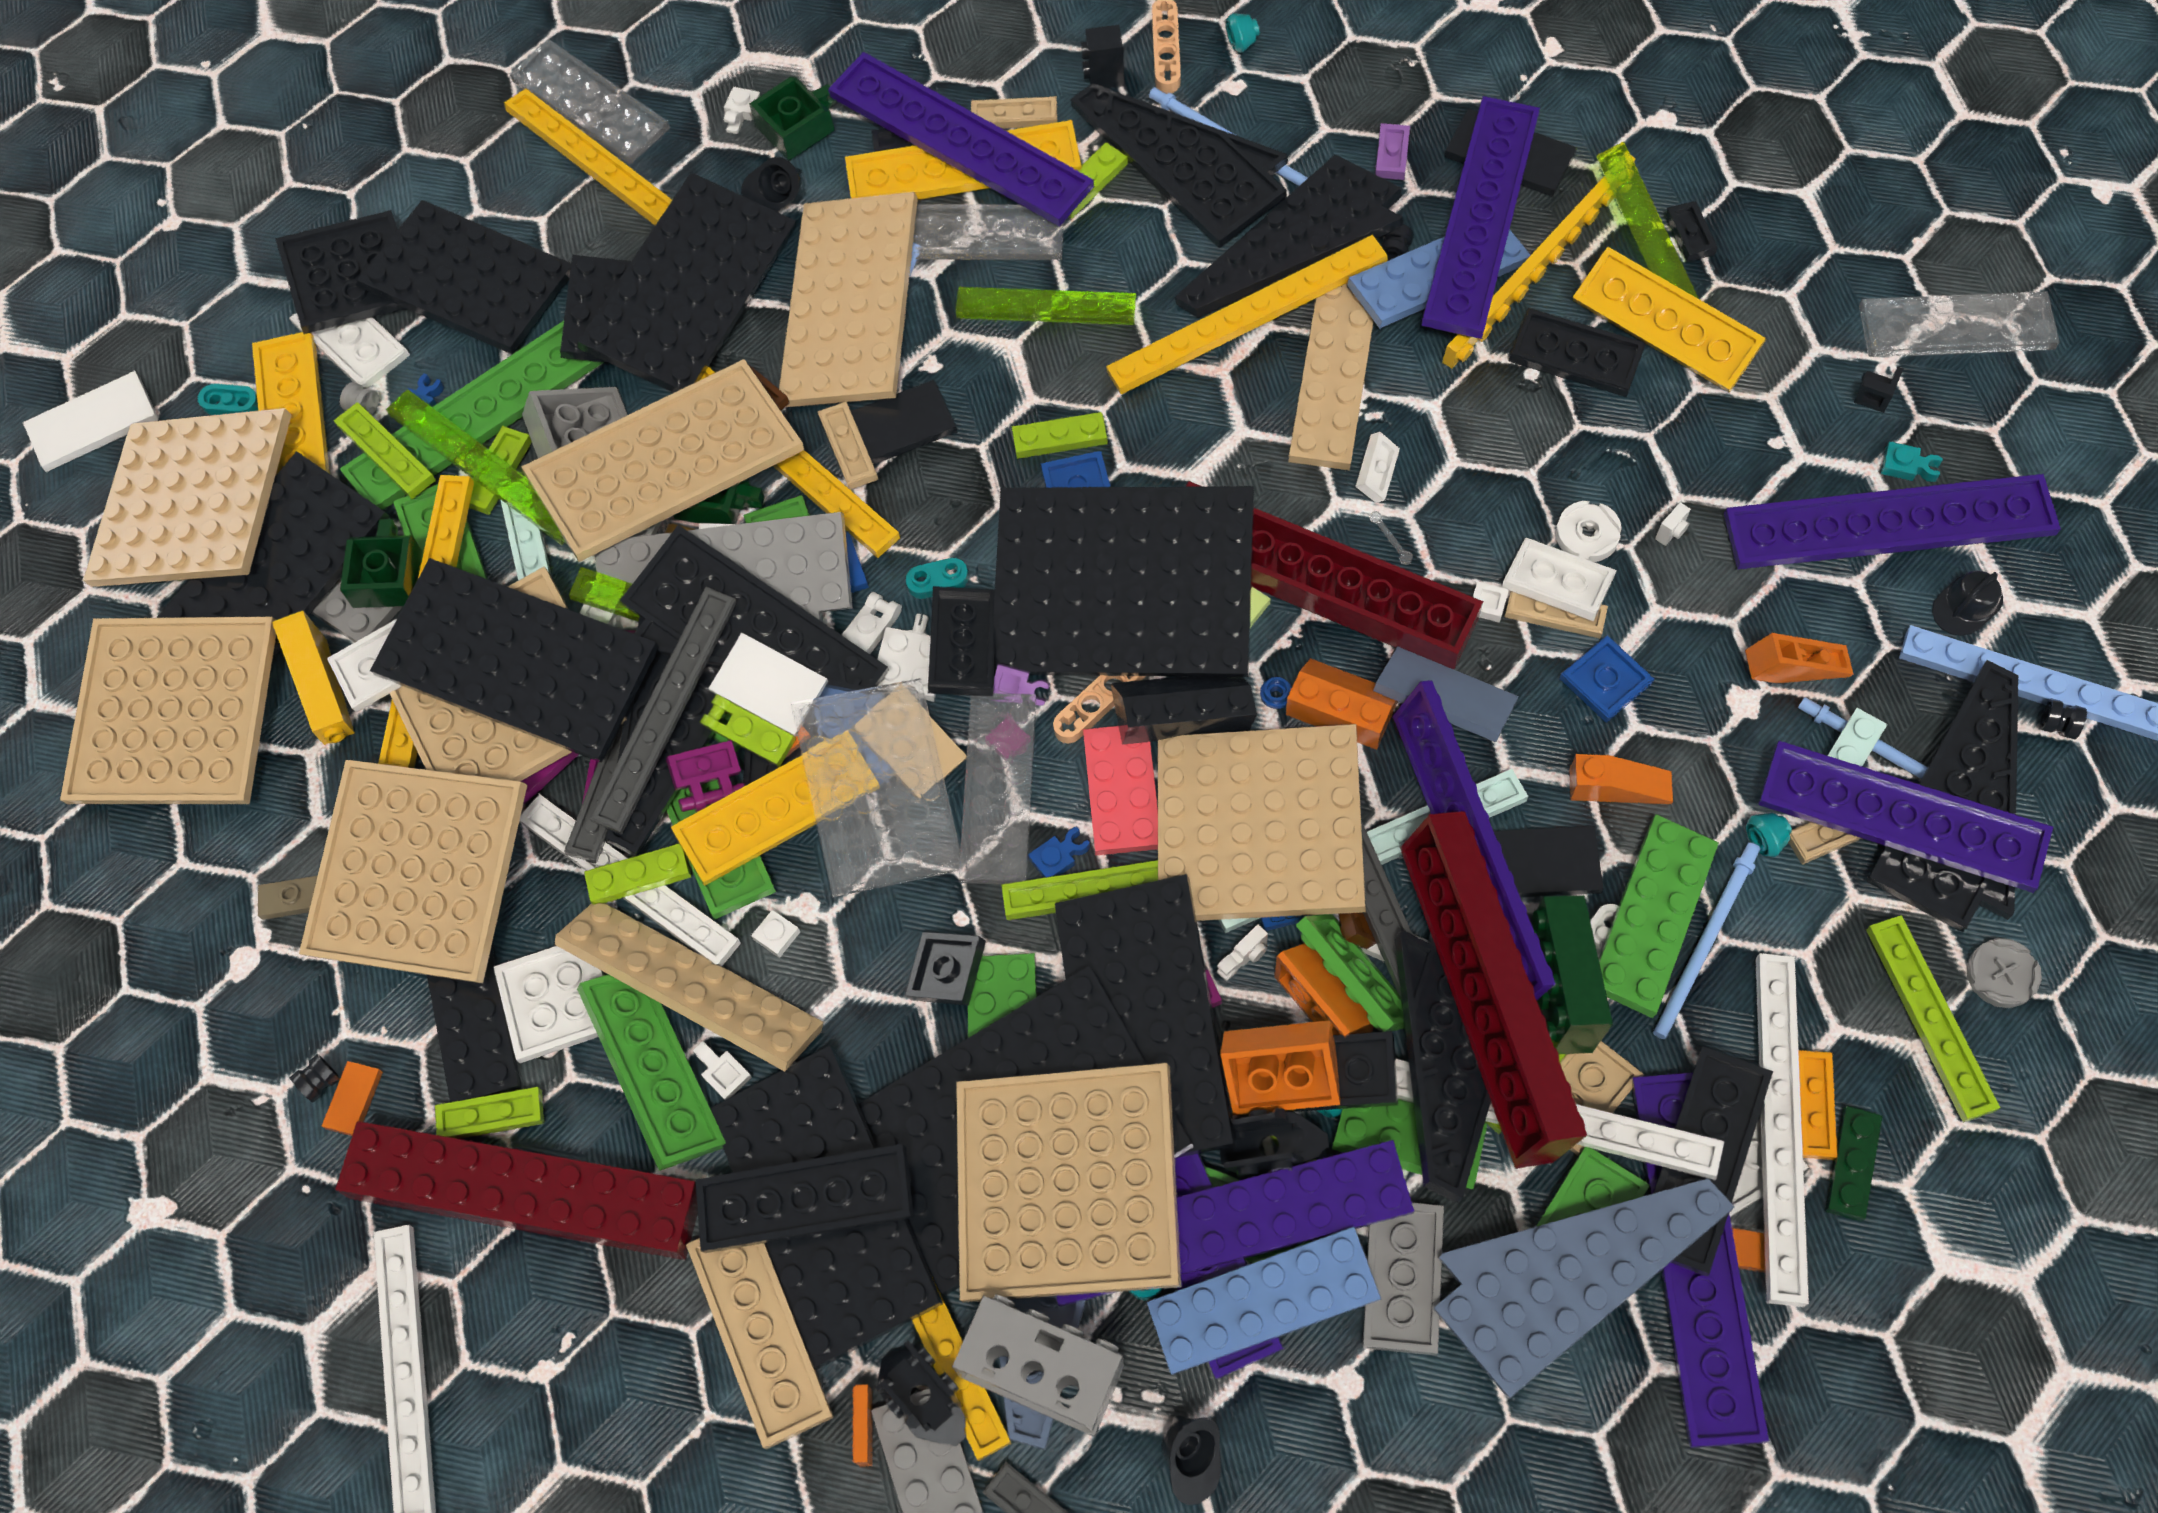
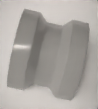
(355, 393)

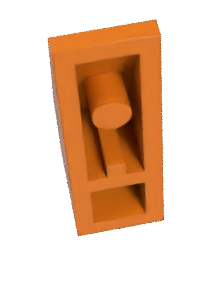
(1796, 659)
(1618, 780)

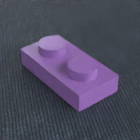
(1392, 151)

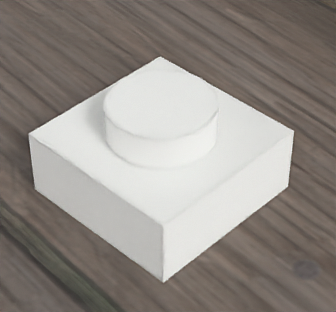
(1674, 524)
(1494, 600)
(775, 933)

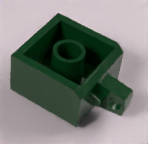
(793, 116)
(724, 506)
(380, 568)

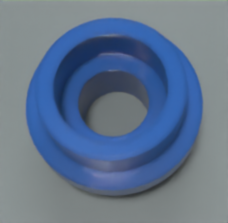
(1275, 684)

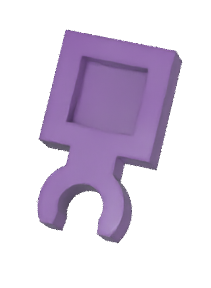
(1015, 681)

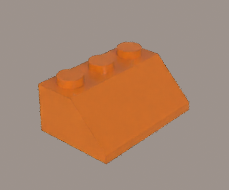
(1335, 697)
(1319, 992)
(1281, 1067)

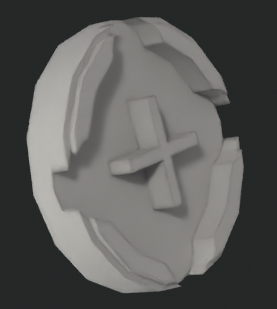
(2003, 973)

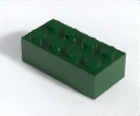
(1577, 1003)

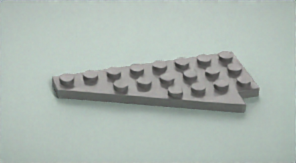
(794, 556)

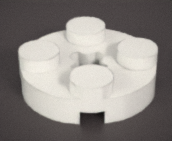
(1587, 515)

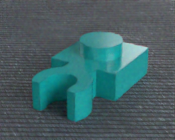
(1905, 463)

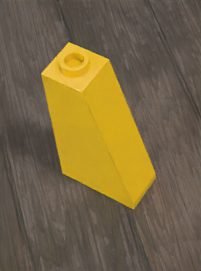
(314, 679)

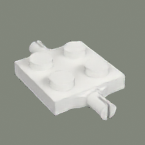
(907, 654)

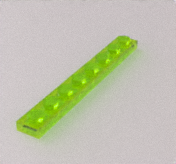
(473, 459)

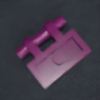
(703, 766)

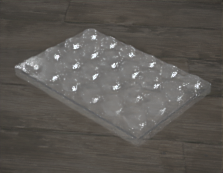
(876, 787)

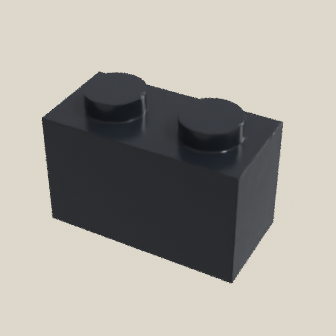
(1104, 56)

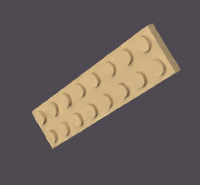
(1332, 381)
(690, 984)

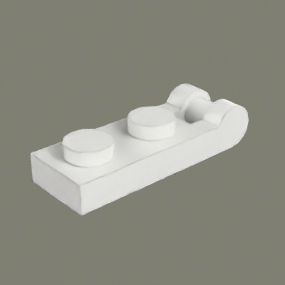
(866, 628)

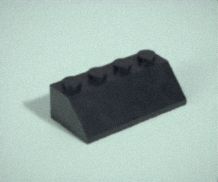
(1182, 706)

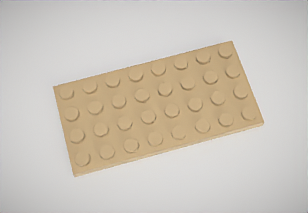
(849, 300)
(661, 459)

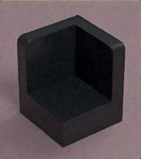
(1877, 390)

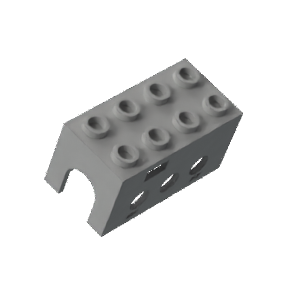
(1039, 1346)

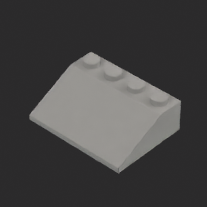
(569, 414)

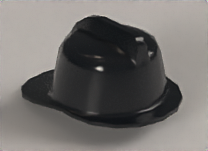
(773, 183)
(1968, 603)
(1193, 1458)

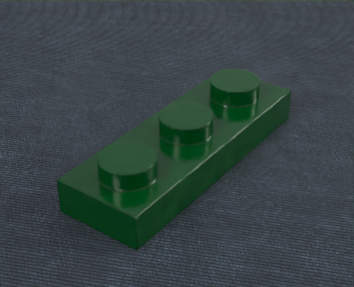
(1854, 1163)

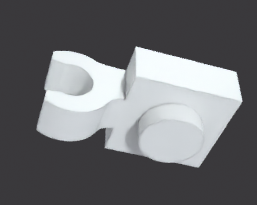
(738, 108)
(723, 1072)

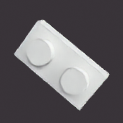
(1377, 467)

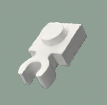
(1251, 948)

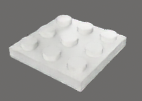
(544, 1002)

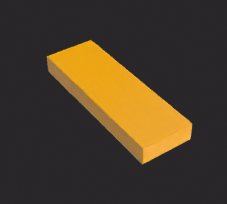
(1817, 1105)

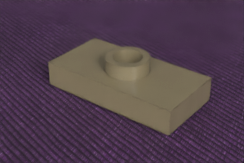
(285, 897)

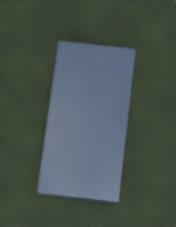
(1465, 699)

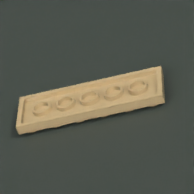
(761, 1341)

